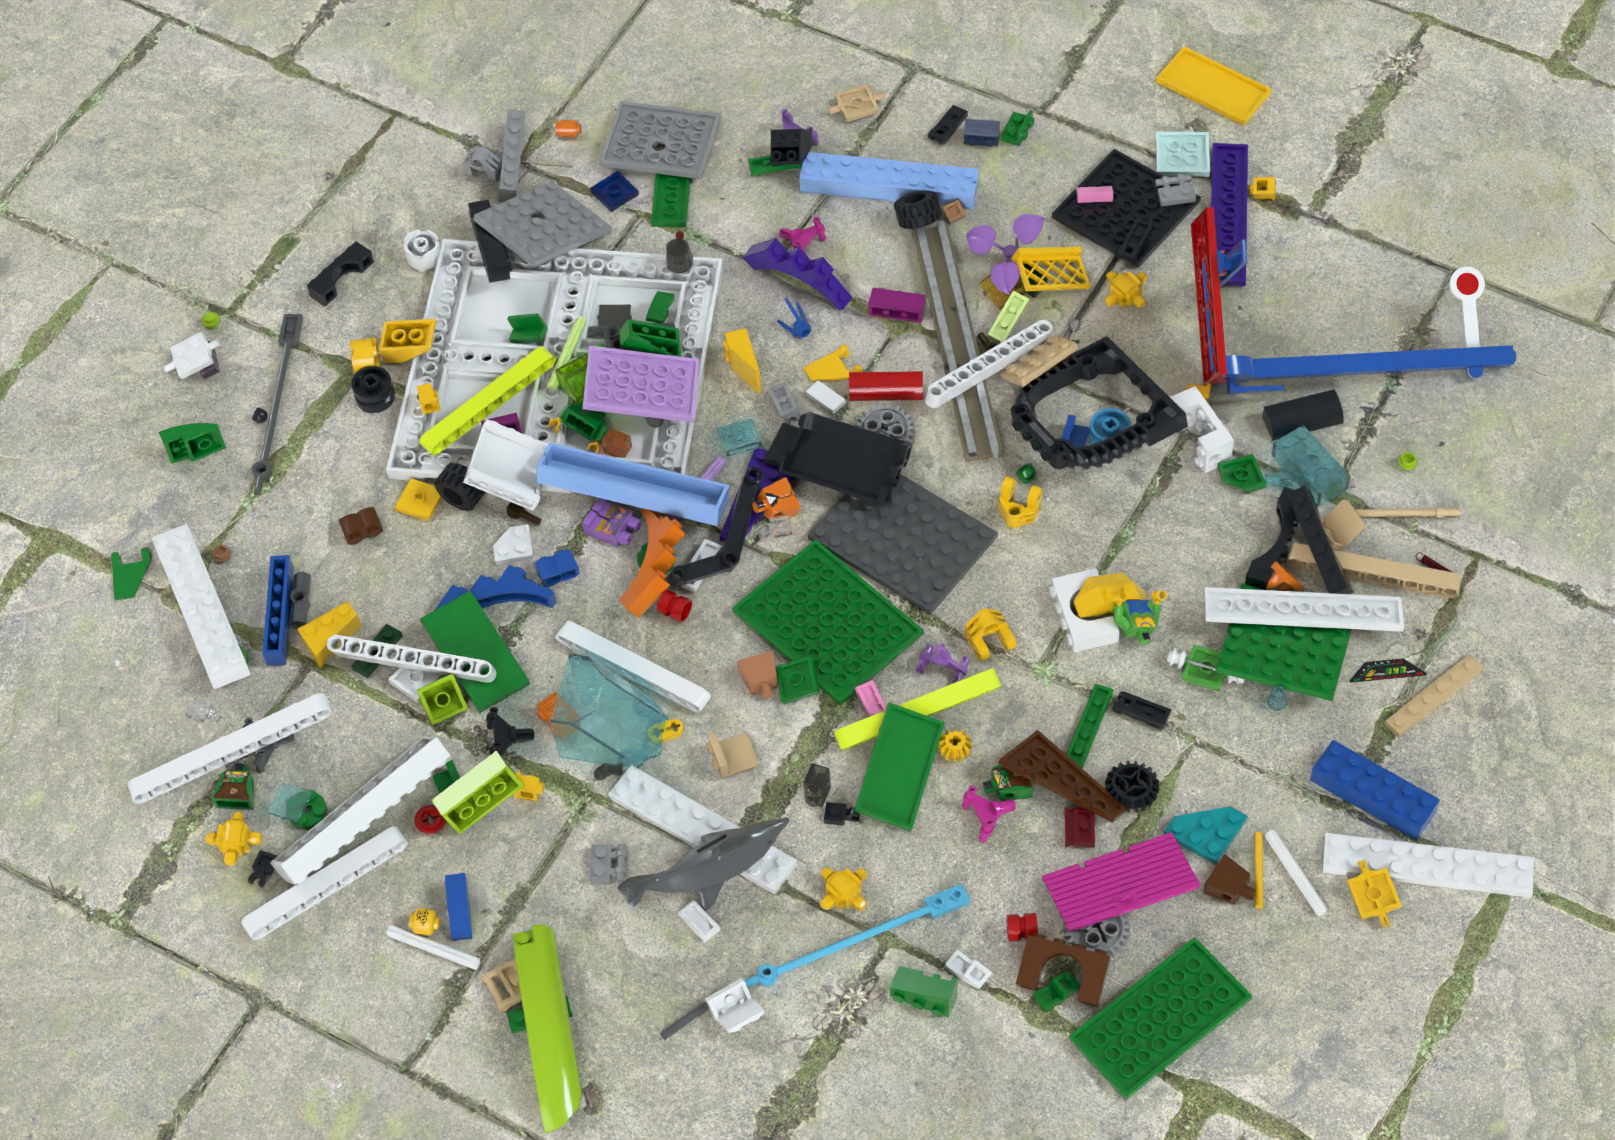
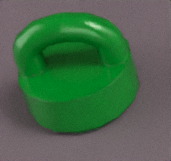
(1025, 471)

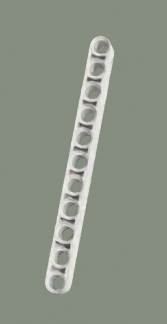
(229, 748)

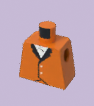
(777, 500)

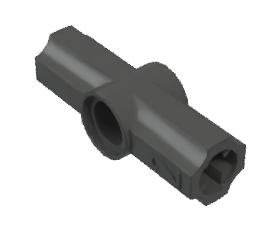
(300, 591)

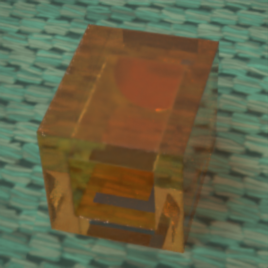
(616, 443)

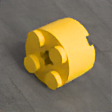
(364, 353)

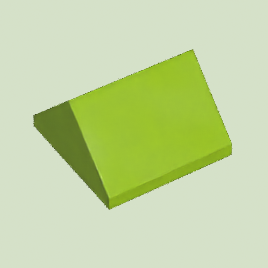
(441, 699)

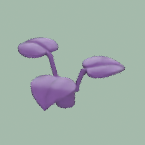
(981, 240)

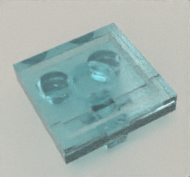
(739, 437)

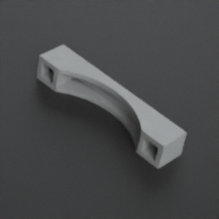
(511, 155)

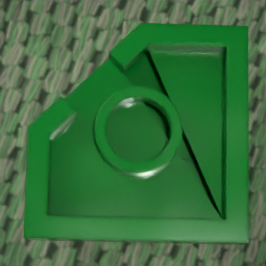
(1242, 473)

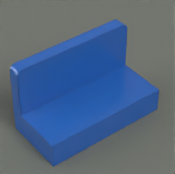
(1075, 433)

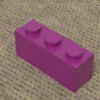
(897, 305)

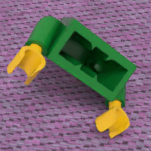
(585, 422)

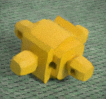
(1126, 289)
(234, 838)
(843, 889)

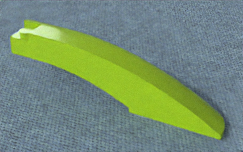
(547, 1025)

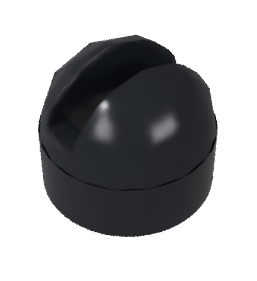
(260, 415)

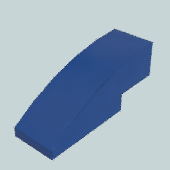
(458, 906)

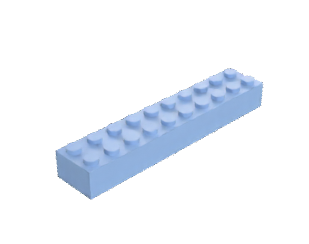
(886, 178)
(633, 484)

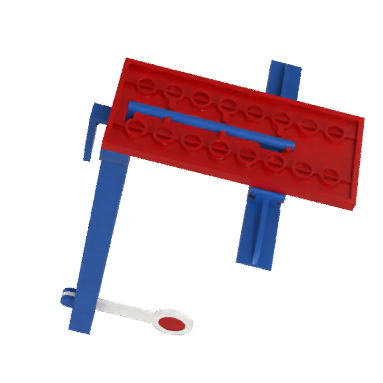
(1215, 268)

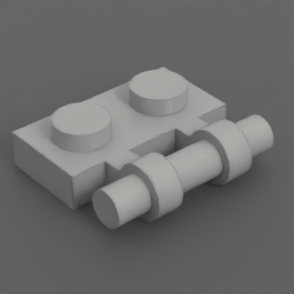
(1175, 194)
(601, 864)

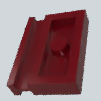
(1079, 828)

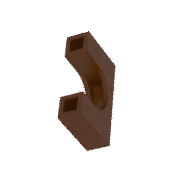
(1040, 951)

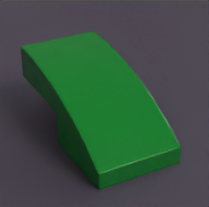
(660, 307)
(1057, 991)

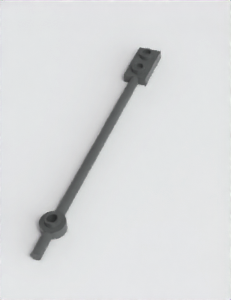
(288, 338)

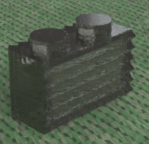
(816, 785)

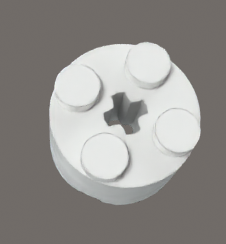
(422, 249)

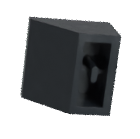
(790, 146)

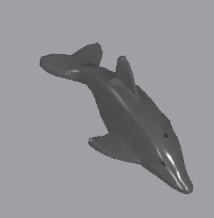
(709, 864)

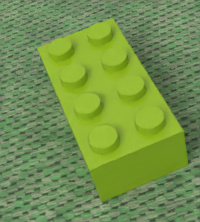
(477, 792)

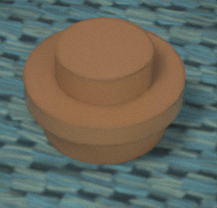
(221, 553)

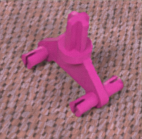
(803, 237)
(986, 811)

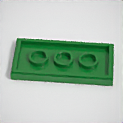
(670, 201)

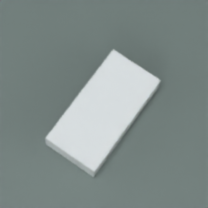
(825, 397)
(699, 921)

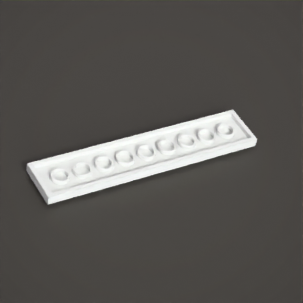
(1303, 609)
(690, 821)
(1431, 864)

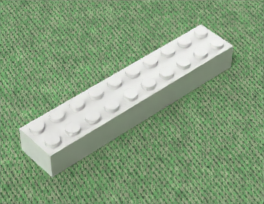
(201, 606)
(360, 809)

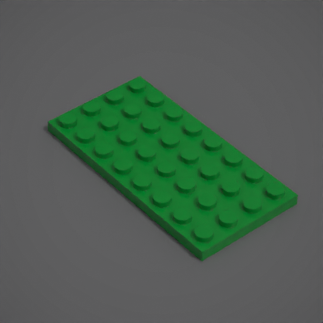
(1160, 1018)

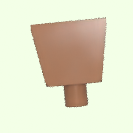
(759, 674)

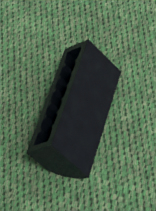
(1312, 411)

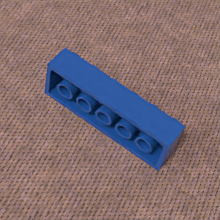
(1374, 790)

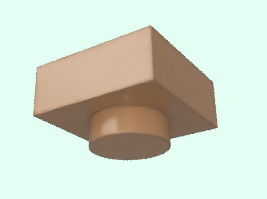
(953, 211)

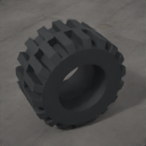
(917, 209)
(454, 491)

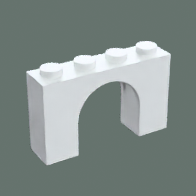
(1080, 633)

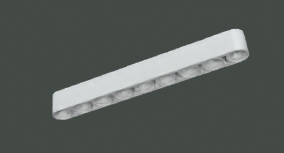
(987, 364)
(418, 663)
(633, 666)
(324, 883)

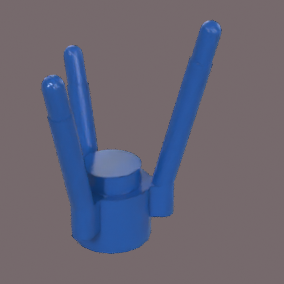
(801, 326)

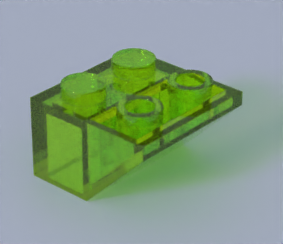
(572, 377)

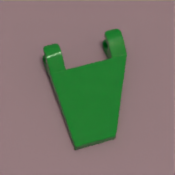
(130, 575)

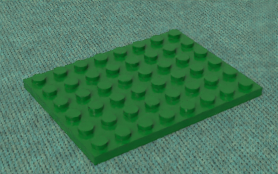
(831, 614)

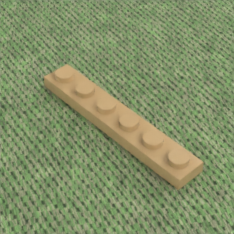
(1434, 695)

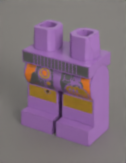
(610, 523)

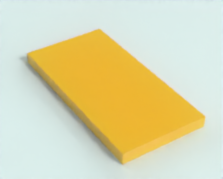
(1214, 85)

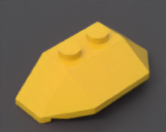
(1097, 592)

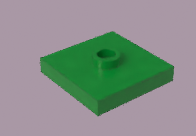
(797, 679)

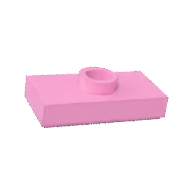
(870, 698)

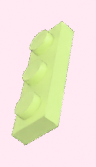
(1008, 317)

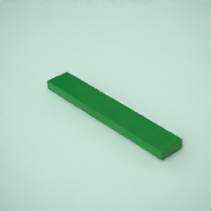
(1089, 724)

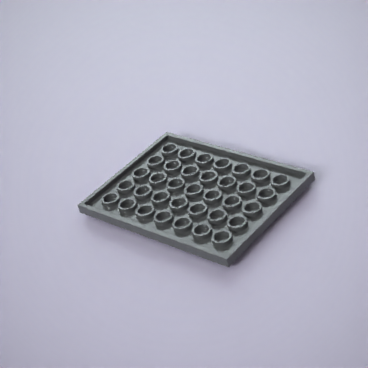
(908, 545)

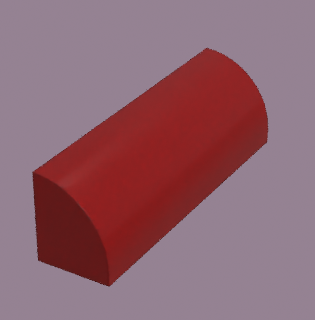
(885, 386)

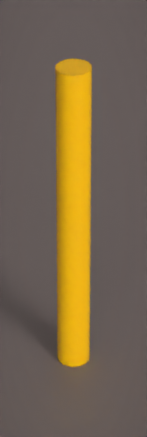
(1258, 851)

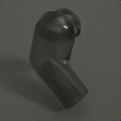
(606, 770)

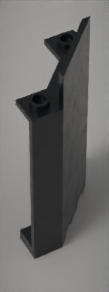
(840, 456)

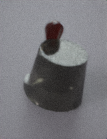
(678, 254)

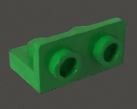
(1017, 128)

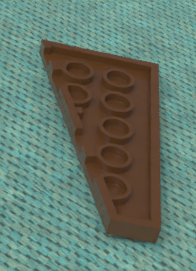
(1051, 768)

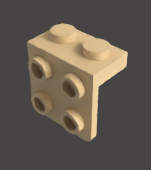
(1342, 525)
(731, 754)

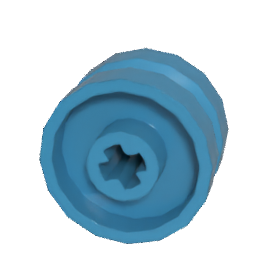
(1106, 424)

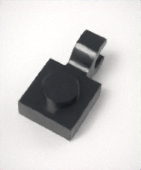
(837, 814)

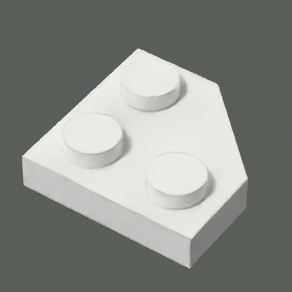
(514, 546)

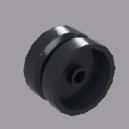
(373, 389)

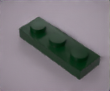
(387, 635)

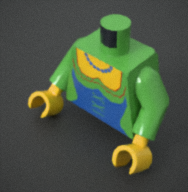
(1137, 617)

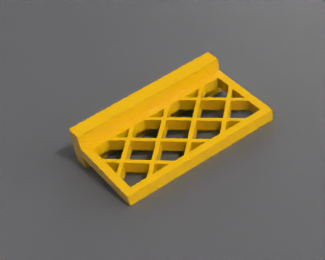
(1048, 256)

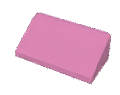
(1094, 194)

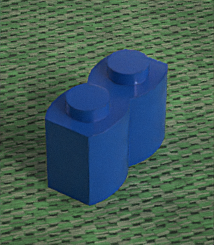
(556, 568)

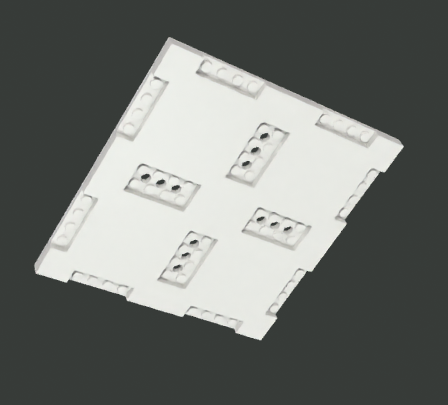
(475, 324)

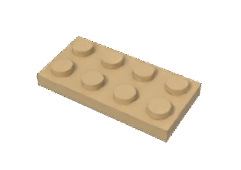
(1038, 360)

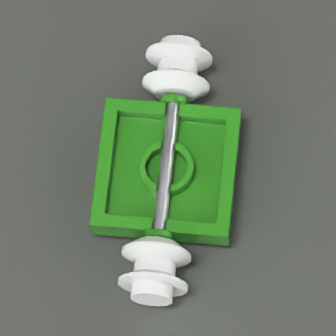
(1201, 667)

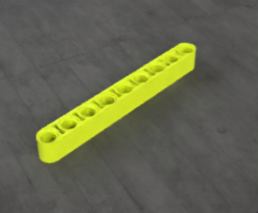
(487, 401)
(926, 705)

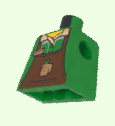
(1008, 784)
(235, 789)

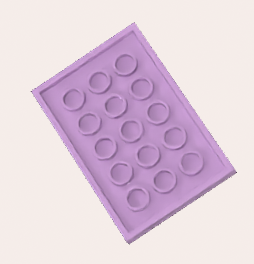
(641, 384)

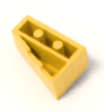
(338, 621)

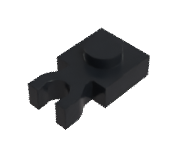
(262, 867)

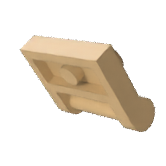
(509, 977)

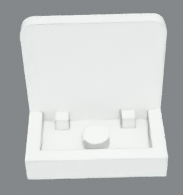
(734, 1006)

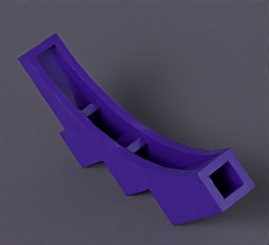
(795, 262)

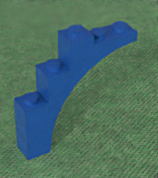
(509, 588)

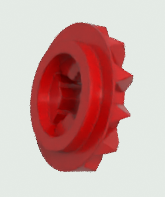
(422, 823)

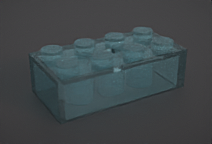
(1311, 465)

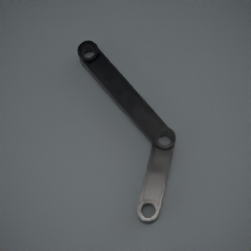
(734, 541)

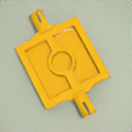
(1374, 893)

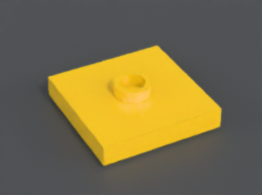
(418, 500)

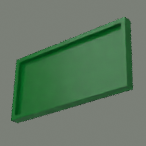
(466, 631)
(899, 767)

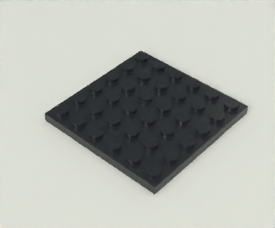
(1133, 198)

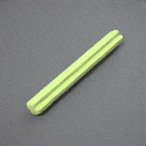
(568, 350)

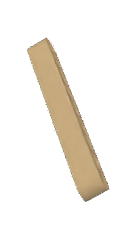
(1382, 572)

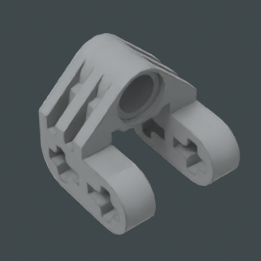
(483, 160)

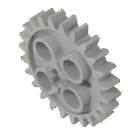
(899, 422)
(1113, 941)

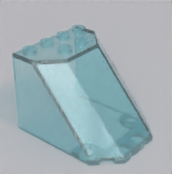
(605, 717)

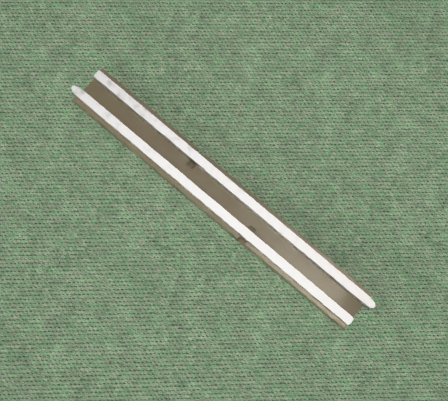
(956, 339)

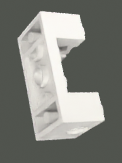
(1217, 443)

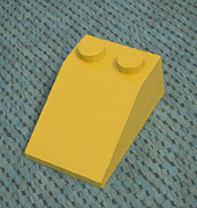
(406, 339)
(742, 358)

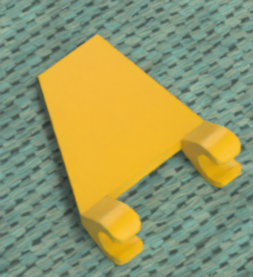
(831, 367)

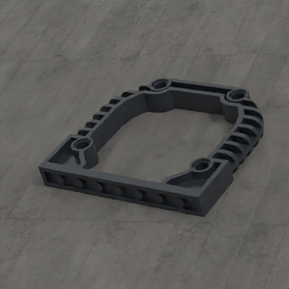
(1097, 358)

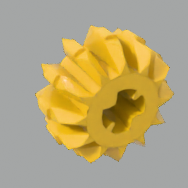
(953, 738)

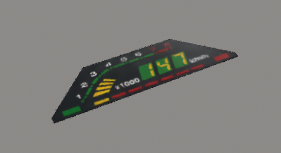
(1386, 670)

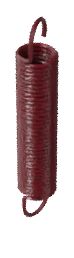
(1432, 563)

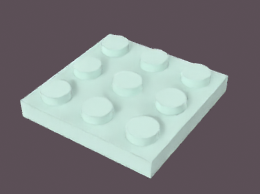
(1182, 153)

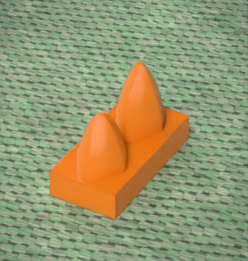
(1283, 578)

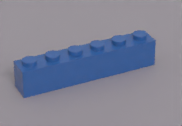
(278, 610)

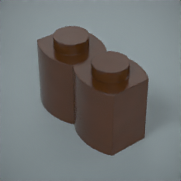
(360, 525)

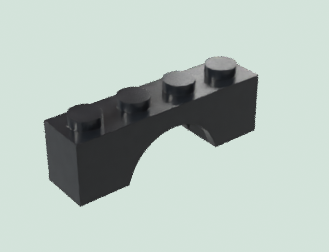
(353, 259)

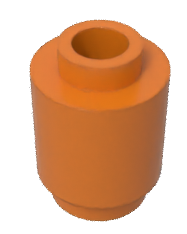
(568, 128)

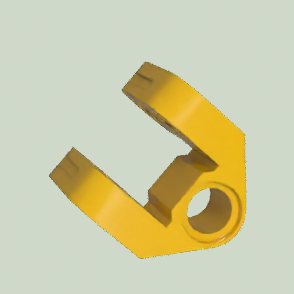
(1014, 513)
(983, 624)

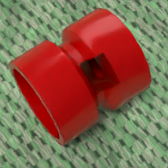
(673, 605)
(1021, 927)

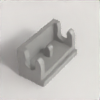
(785, 402)

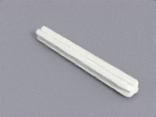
(1296, 872)
(433, 947)

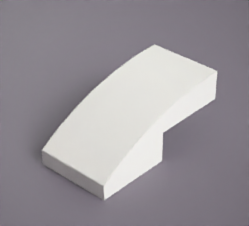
(967, 970)

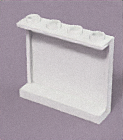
(506, 464)

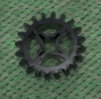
(1125, 777)

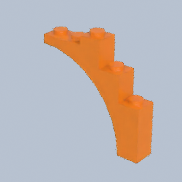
(658, 559)

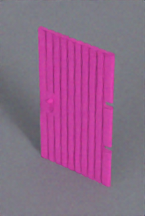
(1121, 882)

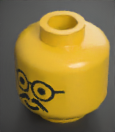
(424, 921)

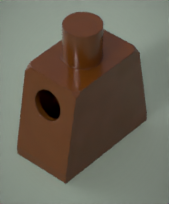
(1229, 882)

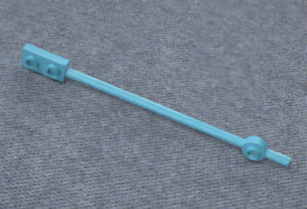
(936, 905)

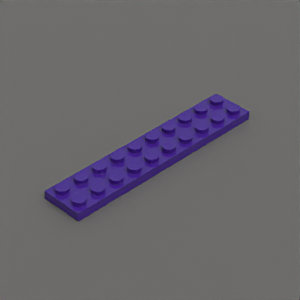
(1230, 199)

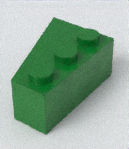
(650, 338)
(924, 991)

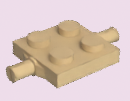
(856, 103)

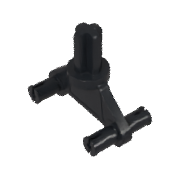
(504, 733)

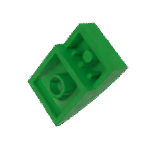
(192, 441)

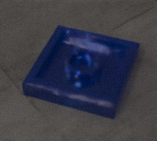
(614, 191)

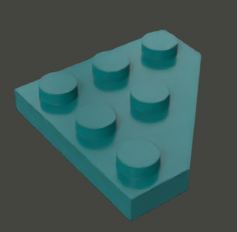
(1208, 831)

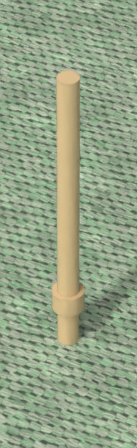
(1439, 512)

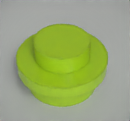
(210, 320)
(1408, 461)

